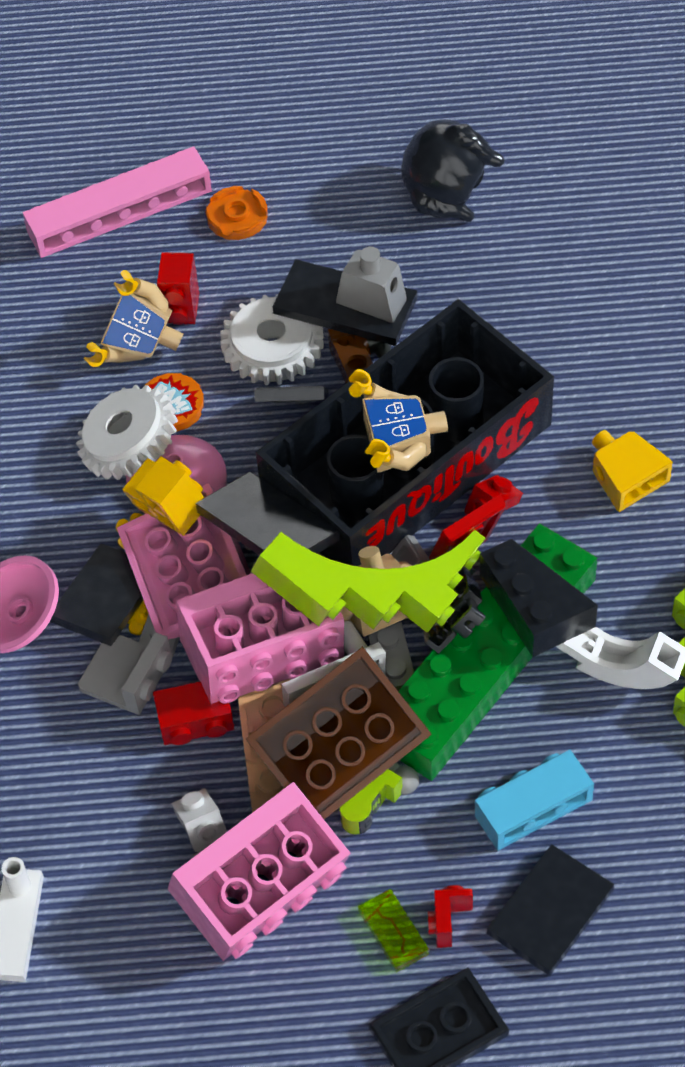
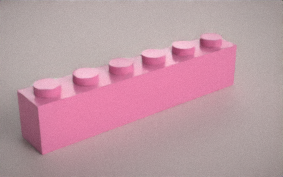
(117, 201)

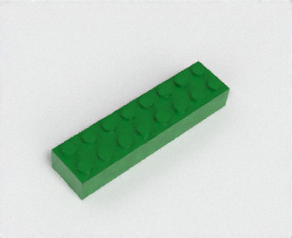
(470, 674)

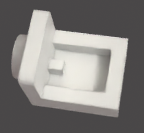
(199, 818)

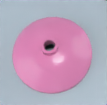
(200, 457)
(26, 600)

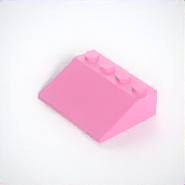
(178, 565)

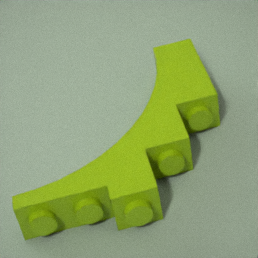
(325, 586)

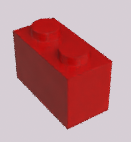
(179, 286)
(188, 714)

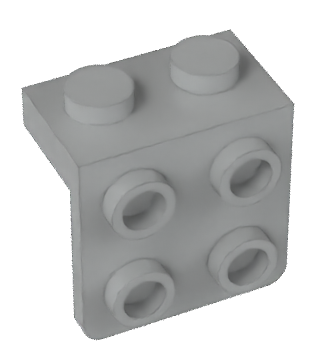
(127, 671)

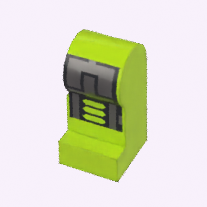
(358, 811)

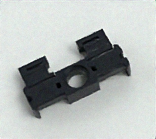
(463, 618)

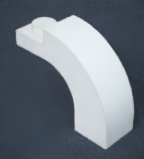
(625, 662)

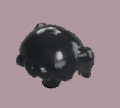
(445, 166)

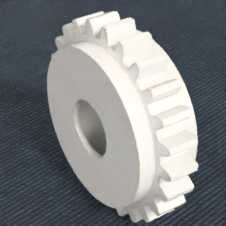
(248, 350)
(126, 431)

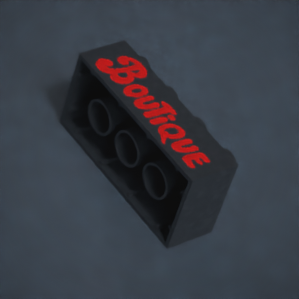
(456, 365)

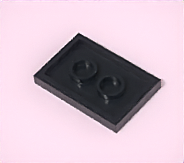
(100, 597)
(550, 909)
(440, 1025)

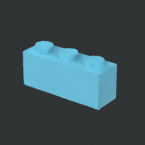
(533, 799)

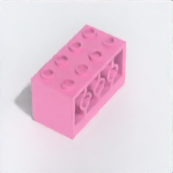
(251, 637)
(252, 848)

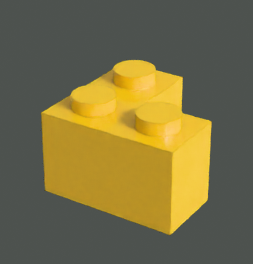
(166, 493)

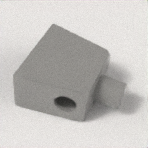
(372, 285)

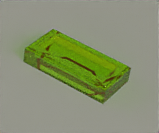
(393, 930)

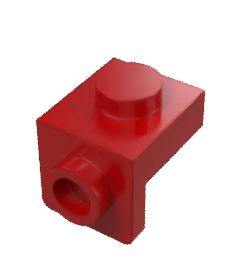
(491, 488)
(448, 900)

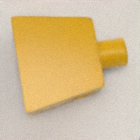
(628, 467)

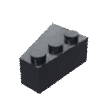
(535, 598)

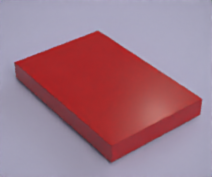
(481, 519)

